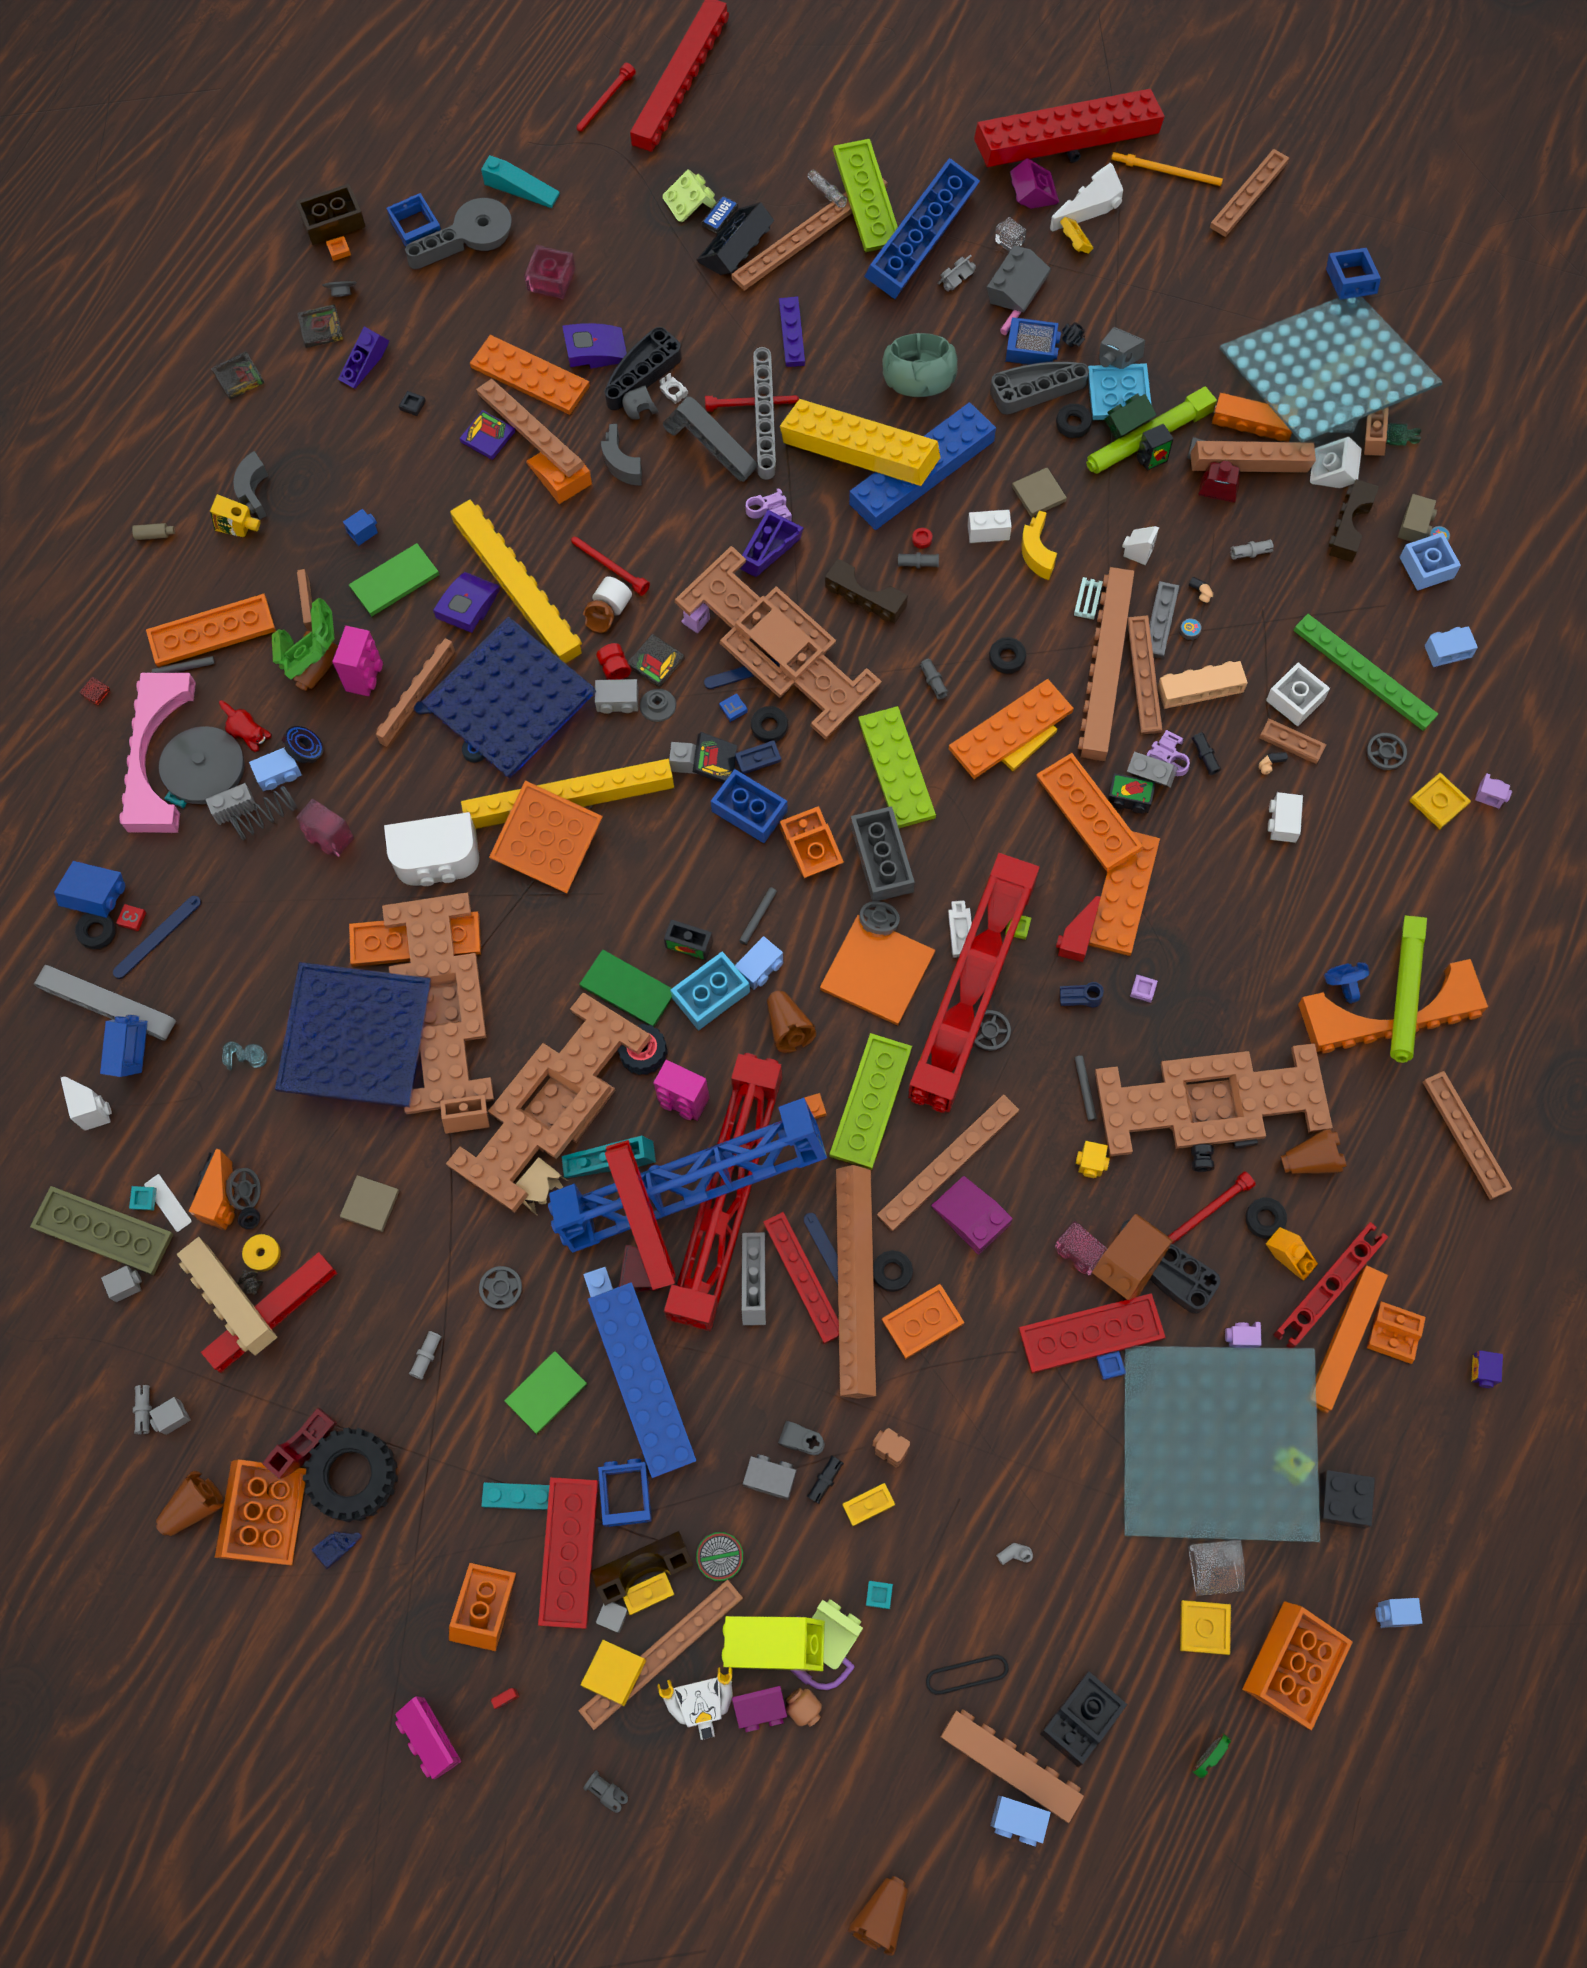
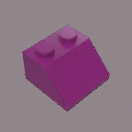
(1033, 185)
(760, 1708)

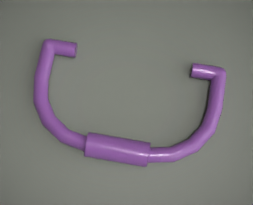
(807, 1679)

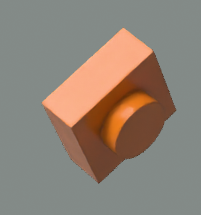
(338, 248)
(816, 1105)

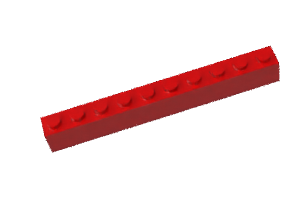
(679, 75)

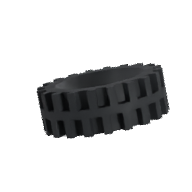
(375, 1493)

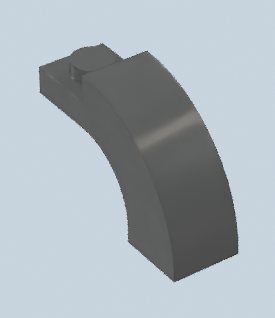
(621, 466)
(245, 481)

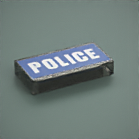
(720, 214)

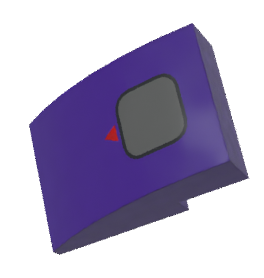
(594, 344)
(466, 601)

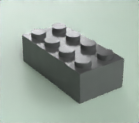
(882, 854)

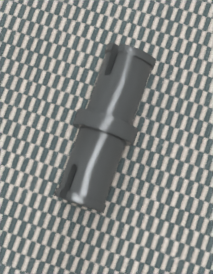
(918, 560)
(934, 679)

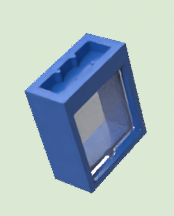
(1034, 341)

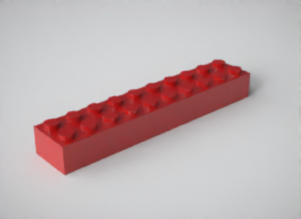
(1068, 127)

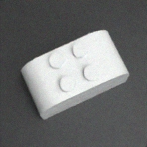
(433, 849)

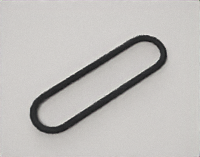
(970, 1684)

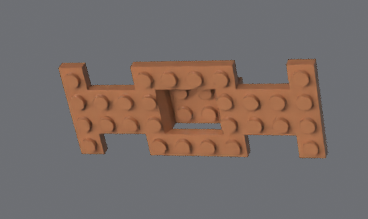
(785, 635)
(454, 999)
(557, 1109)
(1212, 1110)

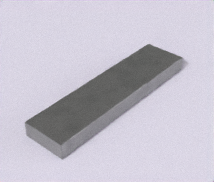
(1162, 617)

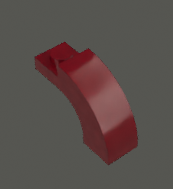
(294, 1452)

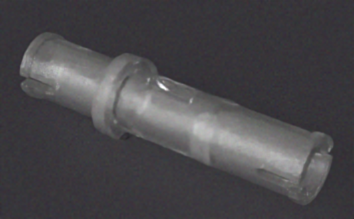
(831, 191)

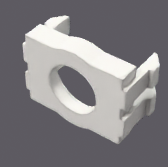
(672, 382)

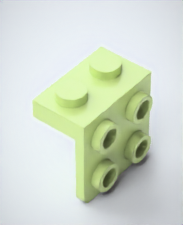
(688, 195)
(839, 1632)

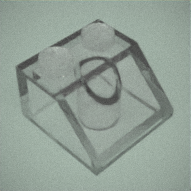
(1217, 1567)

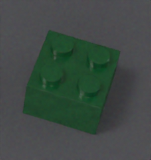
(1133, 414)

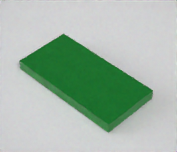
(627, 988)

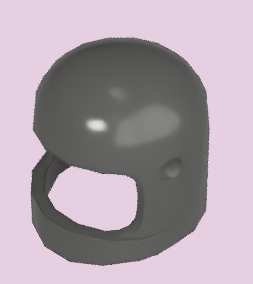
(637, 401)

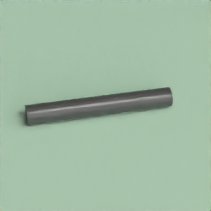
(185, 665)
(757, 916)
(1085, 1088)

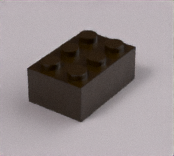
(330, 214)

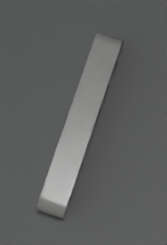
(764, 421)
(102, 1000)

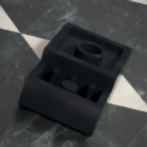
(1083, 1719)

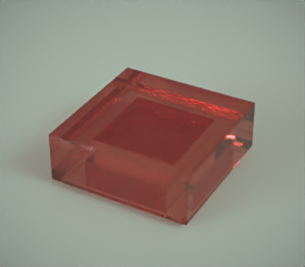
(94, 691)

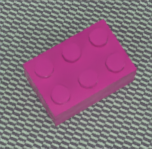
(357, 661)
(681, 1090)

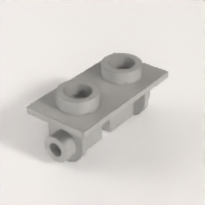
(963, 268)

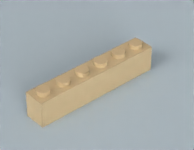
(227, 1297)

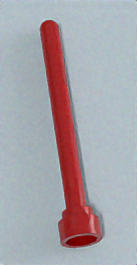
(626, 73)
(712, 403)
(639, 584)
(1243, 1182)

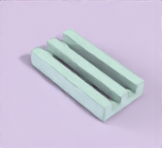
(1091, 584)

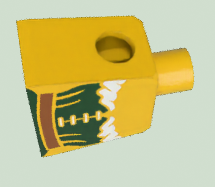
(232, 517)

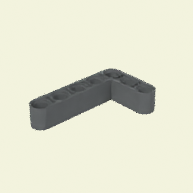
(712, 436)

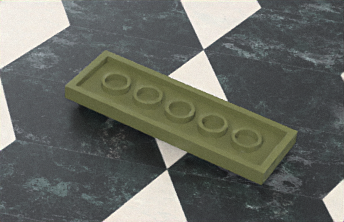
(102, 1230)

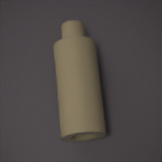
(152, 531)

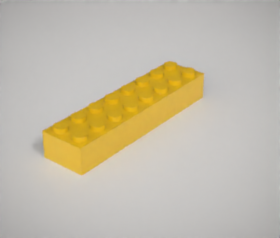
(860, 442)

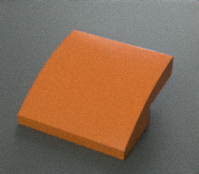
(1396, 1332)

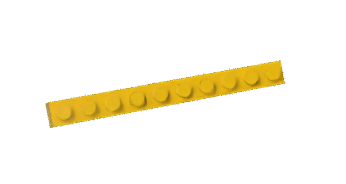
(515, 581)
(580, 790)

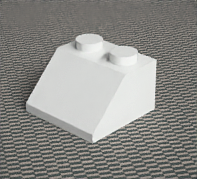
(1336, 464)
(85, 1105)

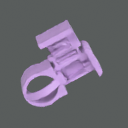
(774, 502)
(1167, 750)

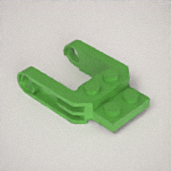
(309, 650)

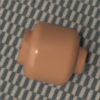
(803, 1707)

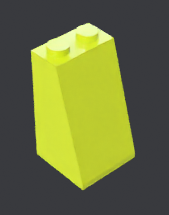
(773, 1643)

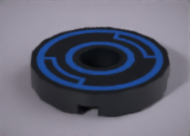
(313, 744)

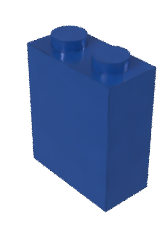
(89, 889)

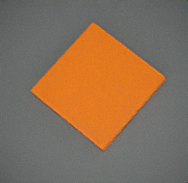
(546, 837)
(877, 972)

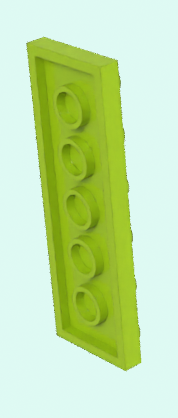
(866, 193)
(897, 767)
(870, 1101)

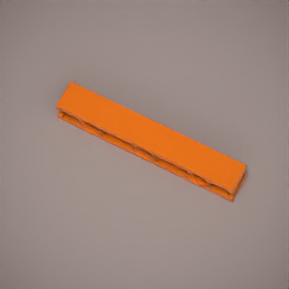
(1347, 1337)

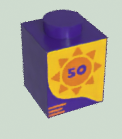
(1487, 1368)

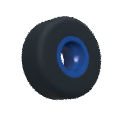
(469, 755)

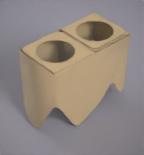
(538, 1181)

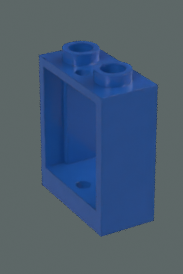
(413, 205)
(1346, 287)
(123, 1046)
(628, 1518)

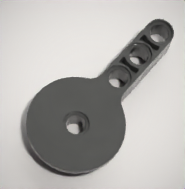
(477, 223)

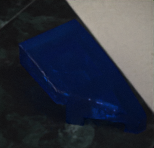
(334, 1547)

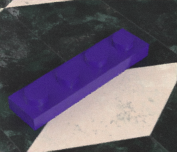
(792, 332)

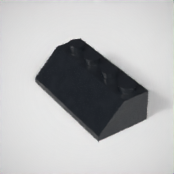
(736, 239)

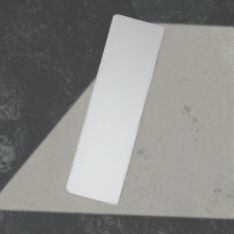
(169, 1204)

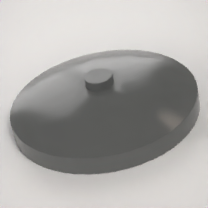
(201, 764)

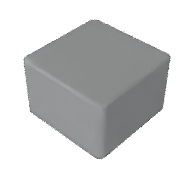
(612, 1617)

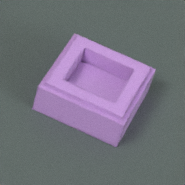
(1143, 988)

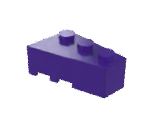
(769, 542)

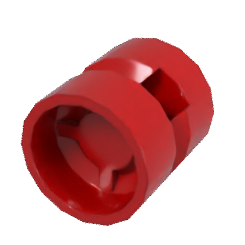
(613, 662)

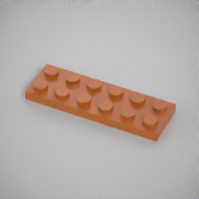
(530, 374)
(210, 630)
(1010, 728)
(1089, 812)
(1124, 900)
(377, 945)

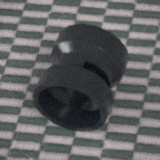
(1202, 1158)

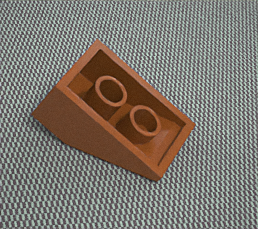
(1132, 1257)

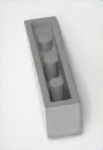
(753, 1279)

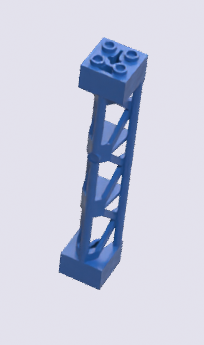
(575, 1212)

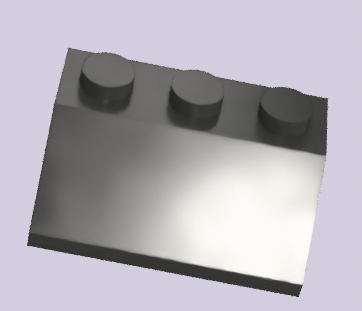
(1017, 279)

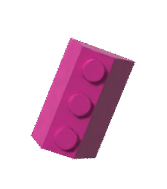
(427, 1738)

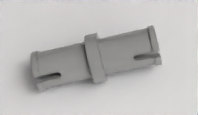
(1251, 549)
(425, 1355)
(142, 1409)

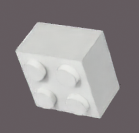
(1297, 694)

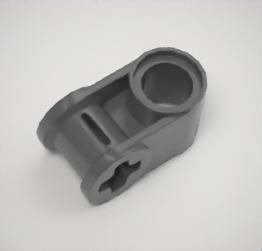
(797, 1438)

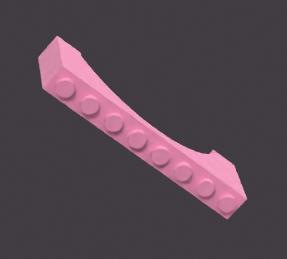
(157, 698)

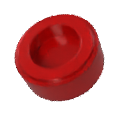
(922, 538)

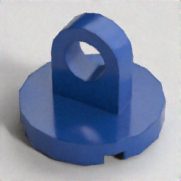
(1347, 977)

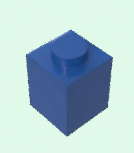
(360, 526)

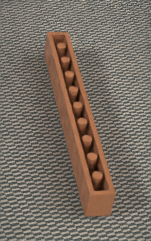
(1107, 664)
(855, 1282)

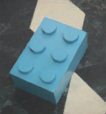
(710, 990)

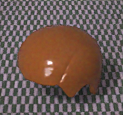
(598, 616)

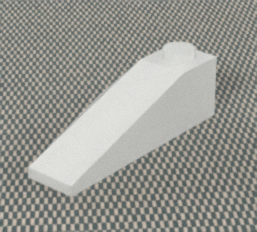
(1096, 199)

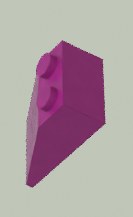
(972, 1214)

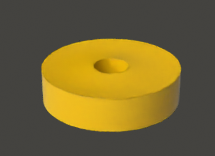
(264, 1262)

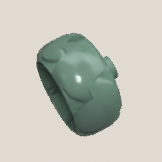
(920, 365)

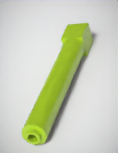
(1194, 408)
(1408, 988)

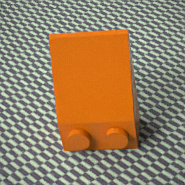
(556, 481)
(211, 1200)
(481, 1607)

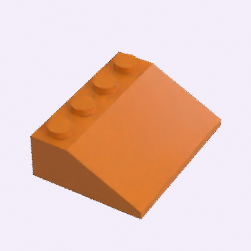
(260, 1514)
(1297, 1665)

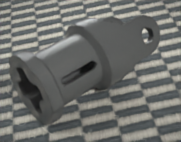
(607, 1793)

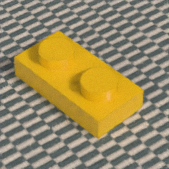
(1073, 231)
(868, 1504)
(648, 1593)

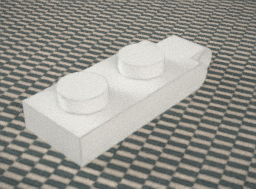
(959, 925)

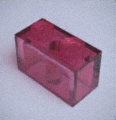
(1080, 1248)

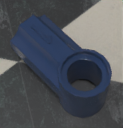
(1078, 995)

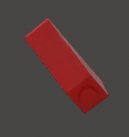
(1077, 934)

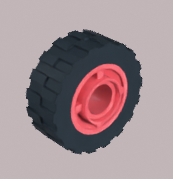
(648, 1060)

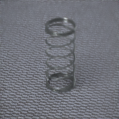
(234, 821)

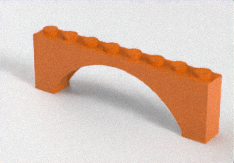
(1335, 1027)

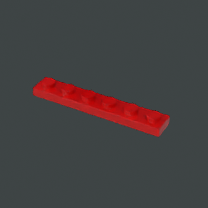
(803, 1277)

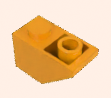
(1292, 1252)

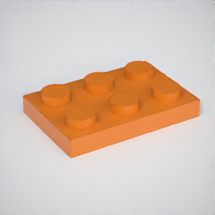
(922, 1321)

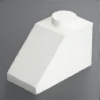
(1140, 544)

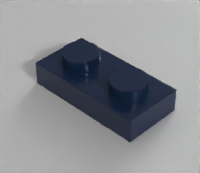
(758, 757)

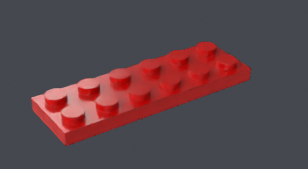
(1091, 1333)
(568, 1553)

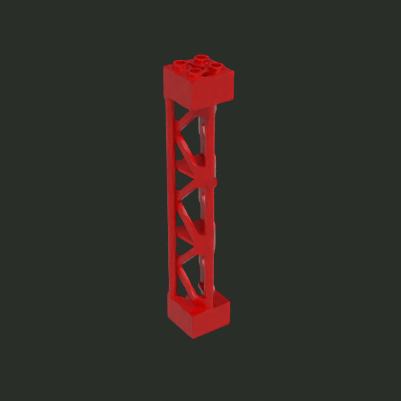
(691, 1303)

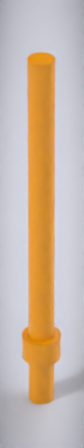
(1131, 160)

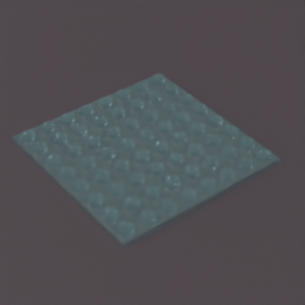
(1330, 366)
(1221, 1443)

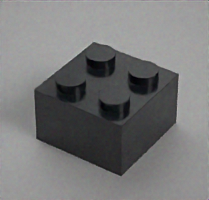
(1346, 1499)

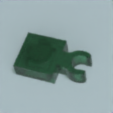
(1399, 434)

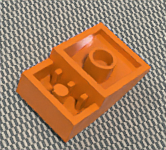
(810, 842)

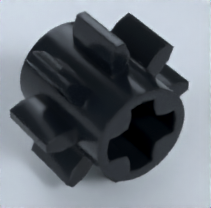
(1073, 334)

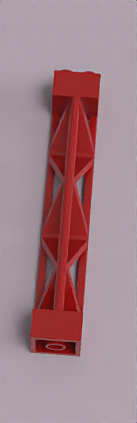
(978, 969)

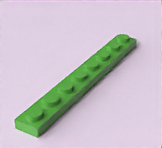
(1365, 672)

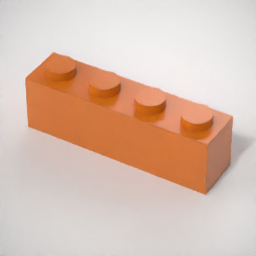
(1250, 417)

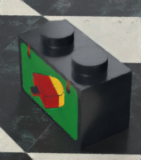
(1155, 447)
(1131, 793)
(688, 940)

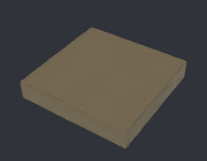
(1039, 492)
(369, 1203)

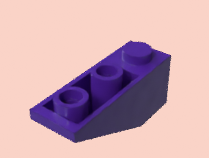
(363, 357)

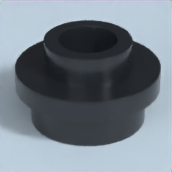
(249, 1223)

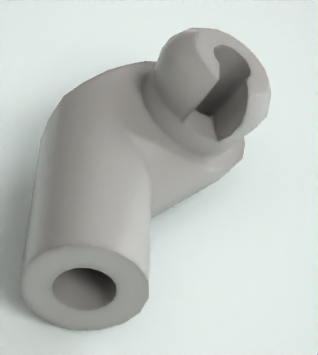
(1015, 1551)

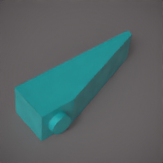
(511, 179)
(594, 1159)

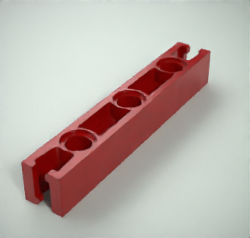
(640, 1214)
(1321, 1297)
(274, 1308)

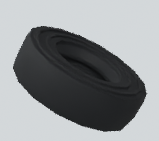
(1073, 410)
(1011, 644)
(769, 712)
(102, 940)
(1265, 1204)
(892, 1257)

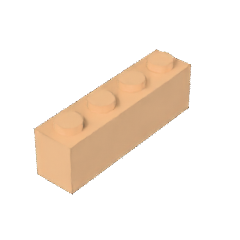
(1202, 684)

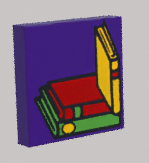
(487, 435)

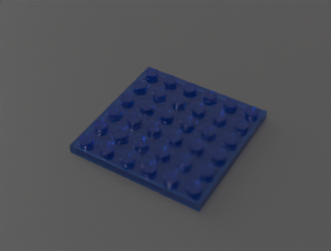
(509, 697)
(353, 1034)

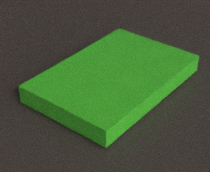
(545, 1392)

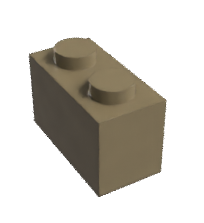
(1417, 518)

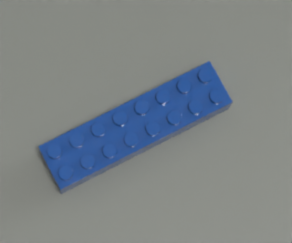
(921, 228)
(958, 440)
(642, 1380)

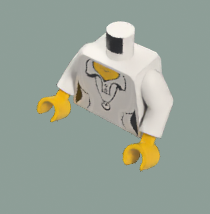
(700, 1702)

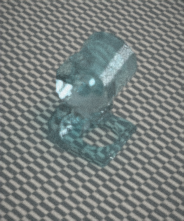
(253, 1054)

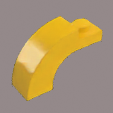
(1034, 552)

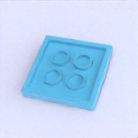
(1113, 386)

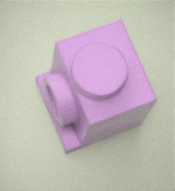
(693, 620)
(1493, 792)
(1244, 1335)

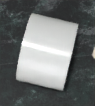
(613, 593)

